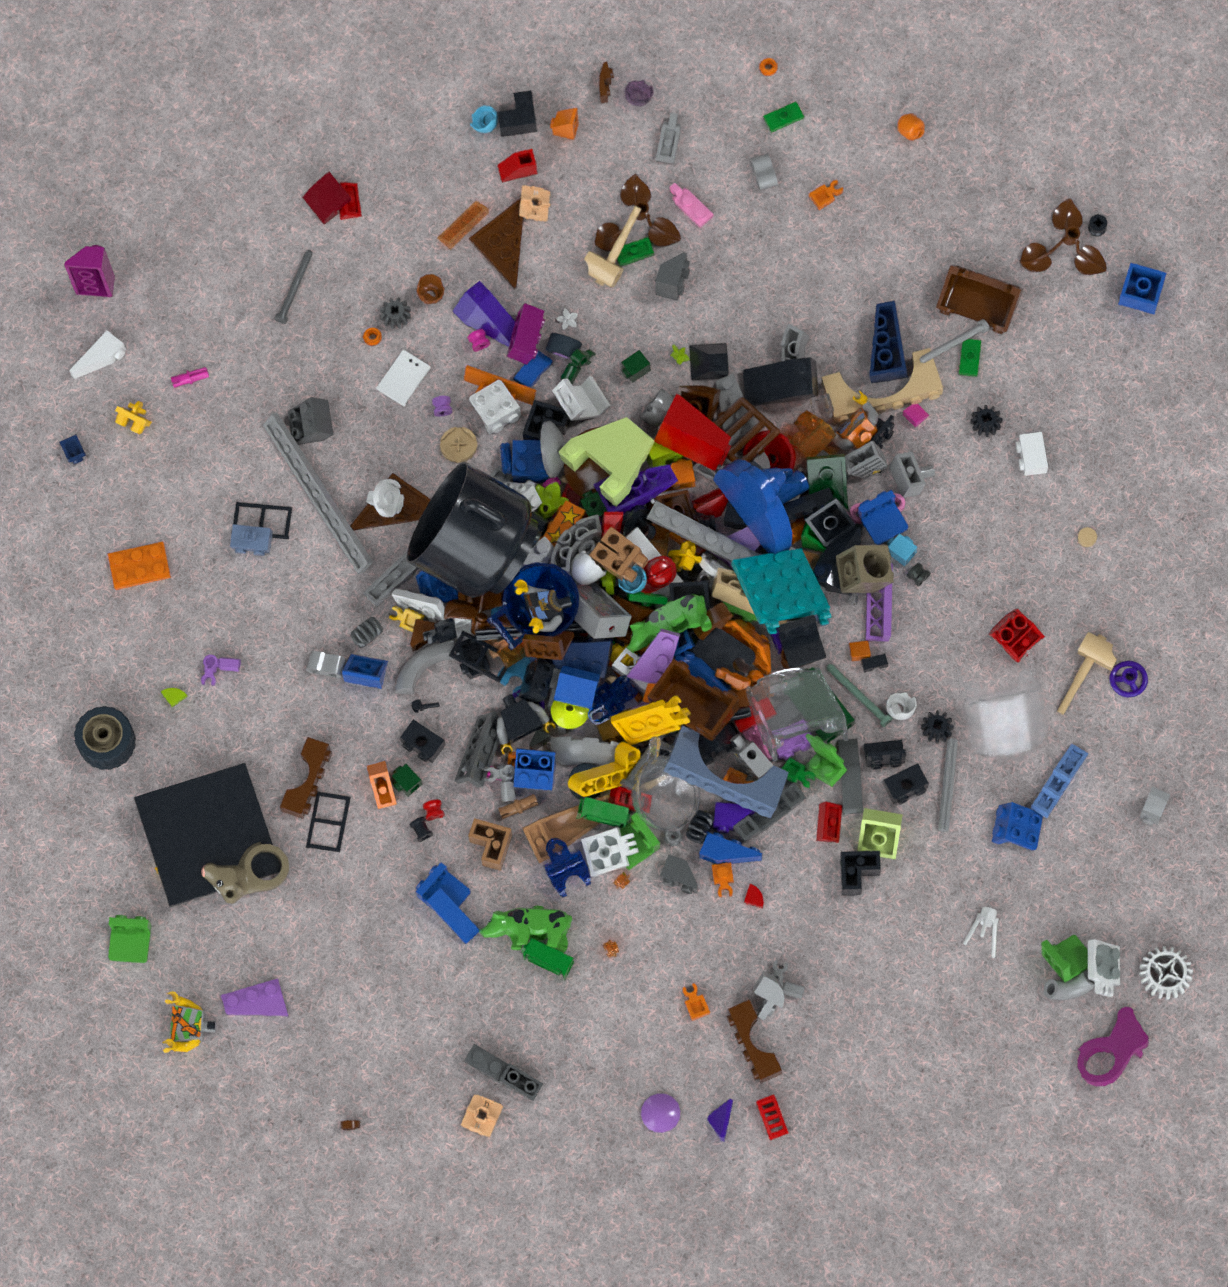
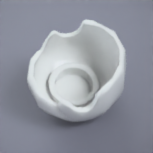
(909, 706)

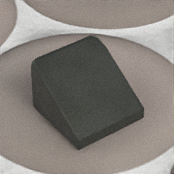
(539, 739)

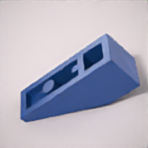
(700, 668)

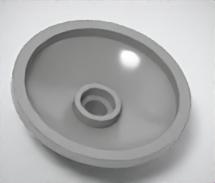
(551, 443)

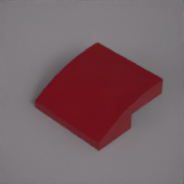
(326, 197)

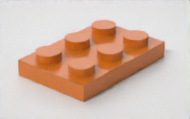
(139, 565)

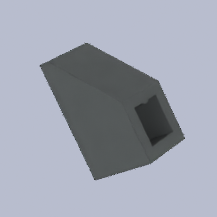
(676, 872)

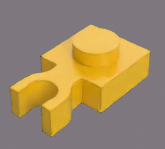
(407, 617)

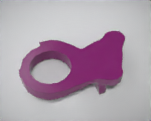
(1125, 1040)

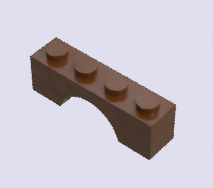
(297, 800)
(764, 1064)

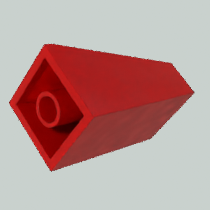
(693, 435)

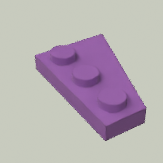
(655, 658)
(259, 999)

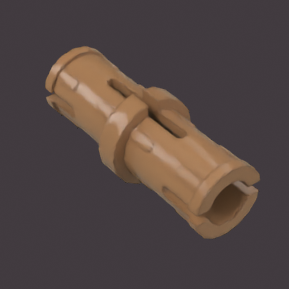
(518, 806)

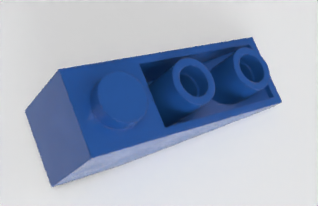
(720, 850)

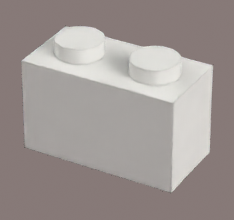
(1032, 453)

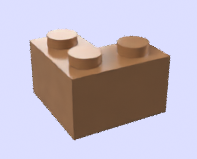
(494, 839)

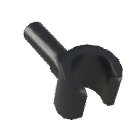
(417, 705)

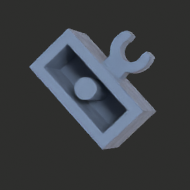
(251, 539)

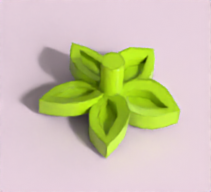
(679, 355)

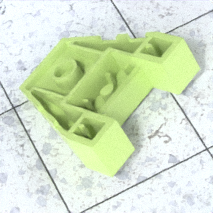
(617, 449)

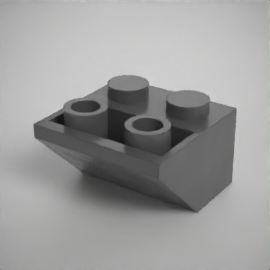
(672, 276)
(310, 421)

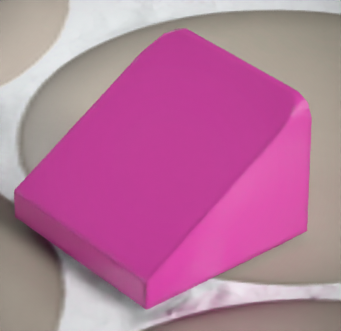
(915, 414)

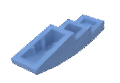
(1059, 780)

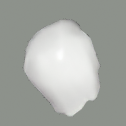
(585, 569)

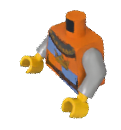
(859, 427)

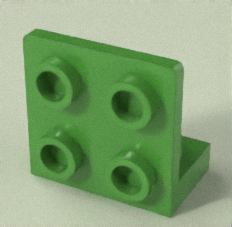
(825, 763)
(645, 840)
(1066, 958)

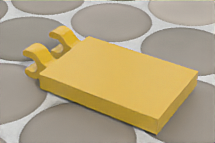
(650, 720)

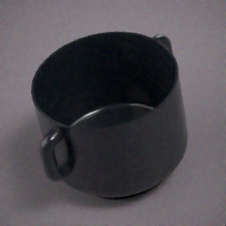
(473, 533)

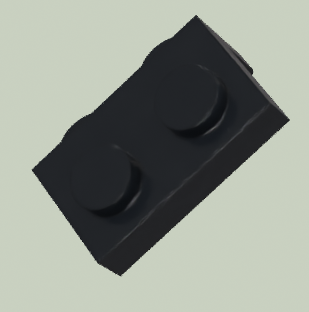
(471, 651)

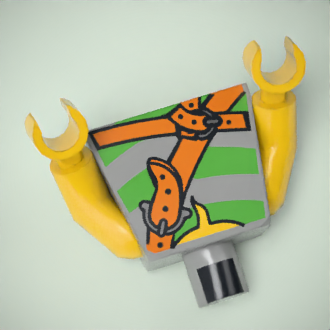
(187, 1025)

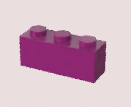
(526, 334)

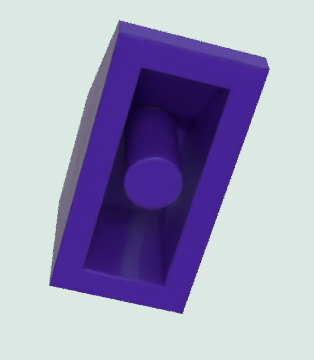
(728, 815)

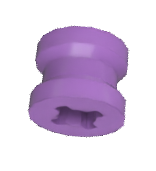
(442, 406)

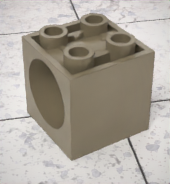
(852, 572)

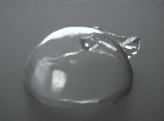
(660, 798)

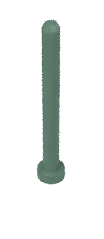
(885, 720)

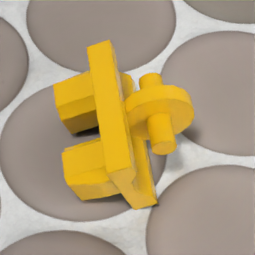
(139, 422)
(685, 556)

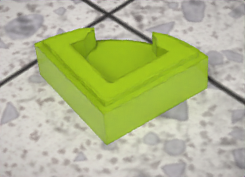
(173, 695)

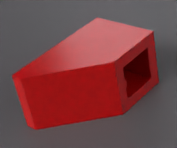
(518, 165)

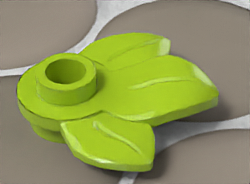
(551, 497)

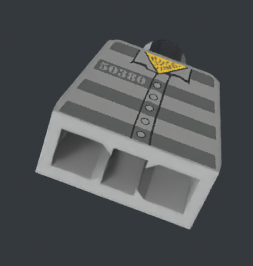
(866, 461)
(749, 757)

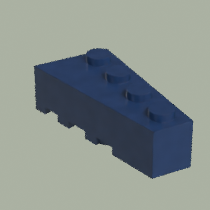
(887, 341)
(587, 655)

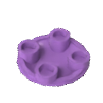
(660, 1113)

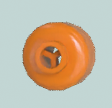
(911, 126)

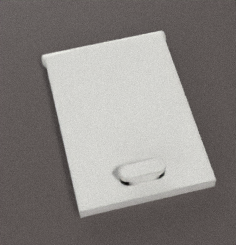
(403, 377)

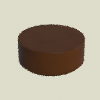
(350, 1124)

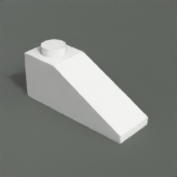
(101, 354)

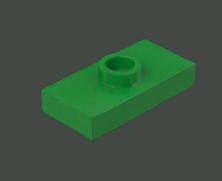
(783, 117)
(635, 251)
(970, 357)
(647, 598)

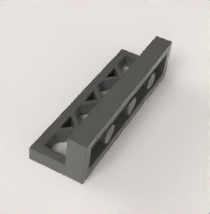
(480, 749)

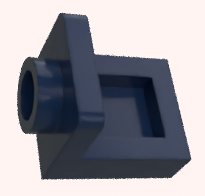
(72, 449)

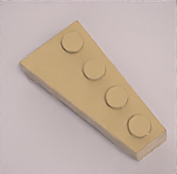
(728, 589)

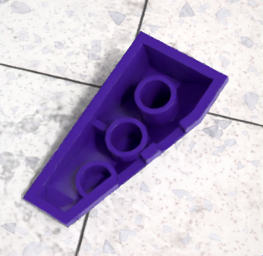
(483, 311)
(644, 488)

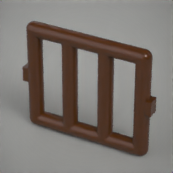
(763, 422)

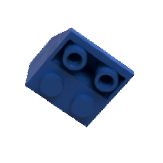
(535, 769)

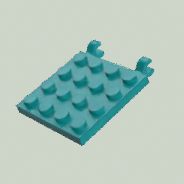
(781, 588)

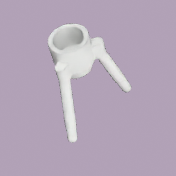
(987, 919)

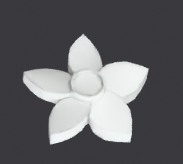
(567, 319)

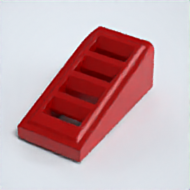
(618, 795)
(767, 1100)

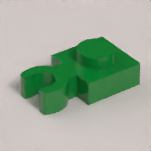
(797, 772)

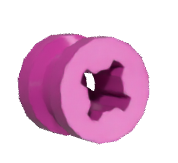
(478, 340)

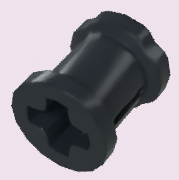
(421, 829)

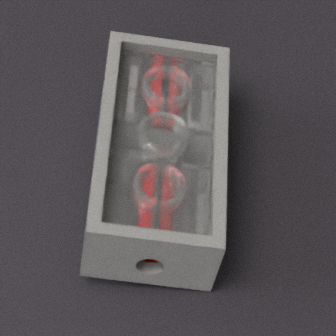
(600, 613)

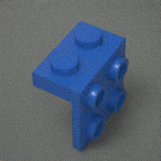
(882, 517)
(1017, 825)
(441, 878)

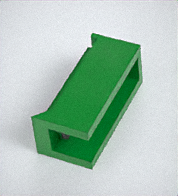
(603, 812)
(547, 958)

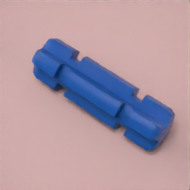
(506, 458)

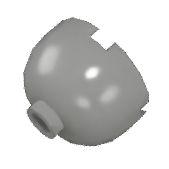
(657, 409)

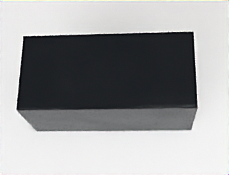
(873, 662)

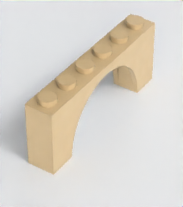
(922, 385)

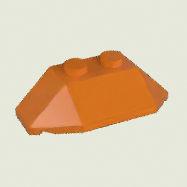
(758, 643)

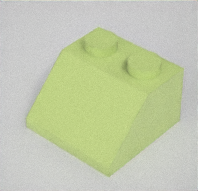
(880, 832)

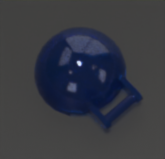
(538, 576)

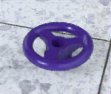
(1128, 672)

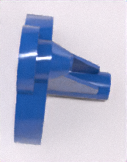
(760, 499)

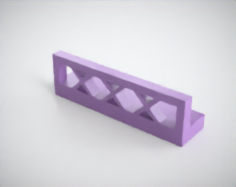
(886, 614)

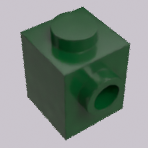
(635, 366)
(593, 504)
(406, 780)

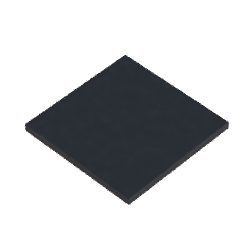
(203, 824)

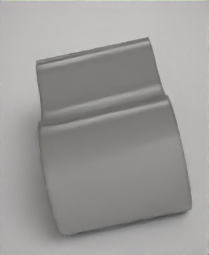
(764, 171)
(326, 664)

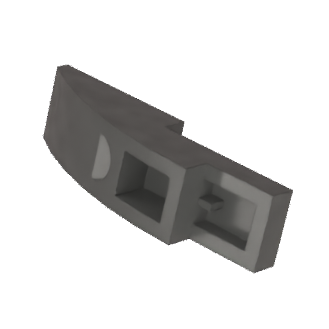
(503, 1073)

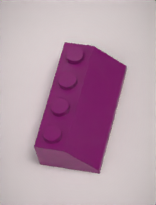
(91, 272)

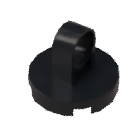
(638, 519)

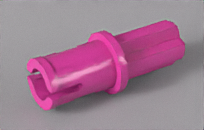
(189, 377)

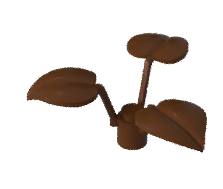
(637, 193)
(1070, 219)
(462, 610)

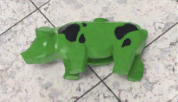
(673, 616)
(529, 923)

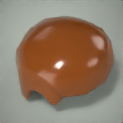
(430, 283)

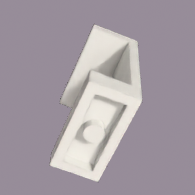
(581, 401)

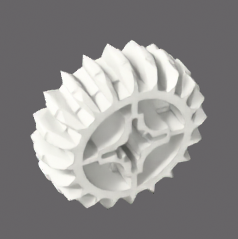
(1157, 986)

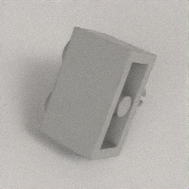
(909, 475)

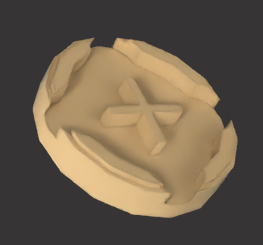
(458, 444)

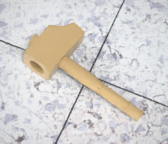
(603, 269)
(1095, 650)

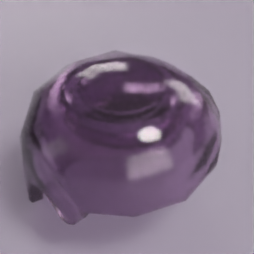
(635, 87)

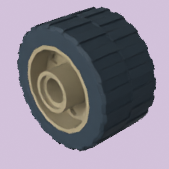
(91, 740)

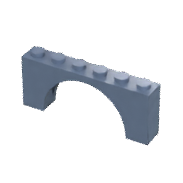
(688, 765)

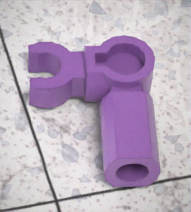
(211, 664)

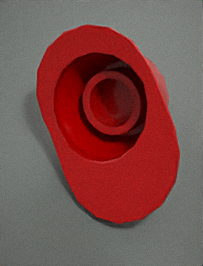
(659, 573)

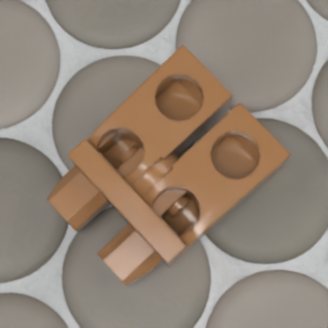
(618, 555)

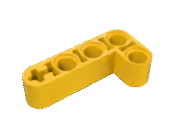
(607, 775)

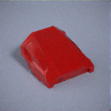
(1020, 632)

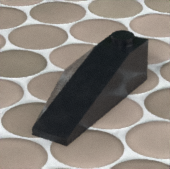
(826, 567)

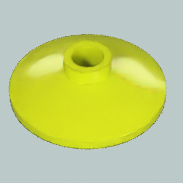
(568, 719)

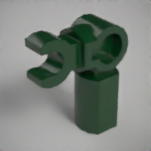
(578, 359)

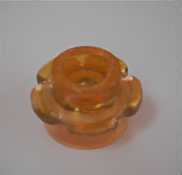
(622, 880)
(612, 948)

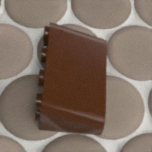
(708, 705)

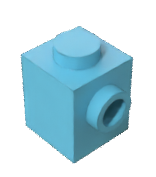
(902, 549)

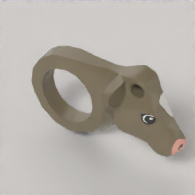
(239, 880)

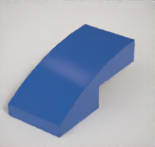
(531, 373)

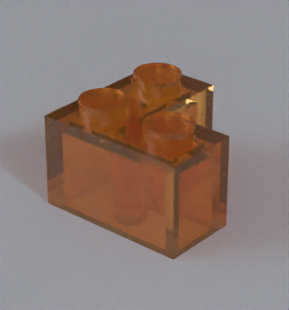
(812, 436)

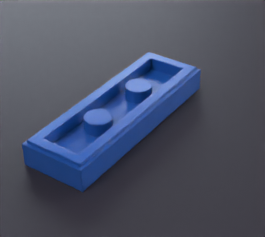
(452, 916)

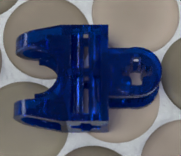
(615, 696)
(564, 865)

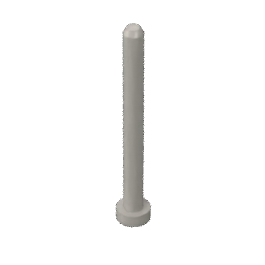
(982, 326)

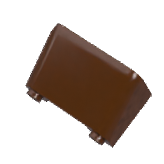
(979, 298)

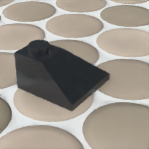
(709, 361)
(830, 521)

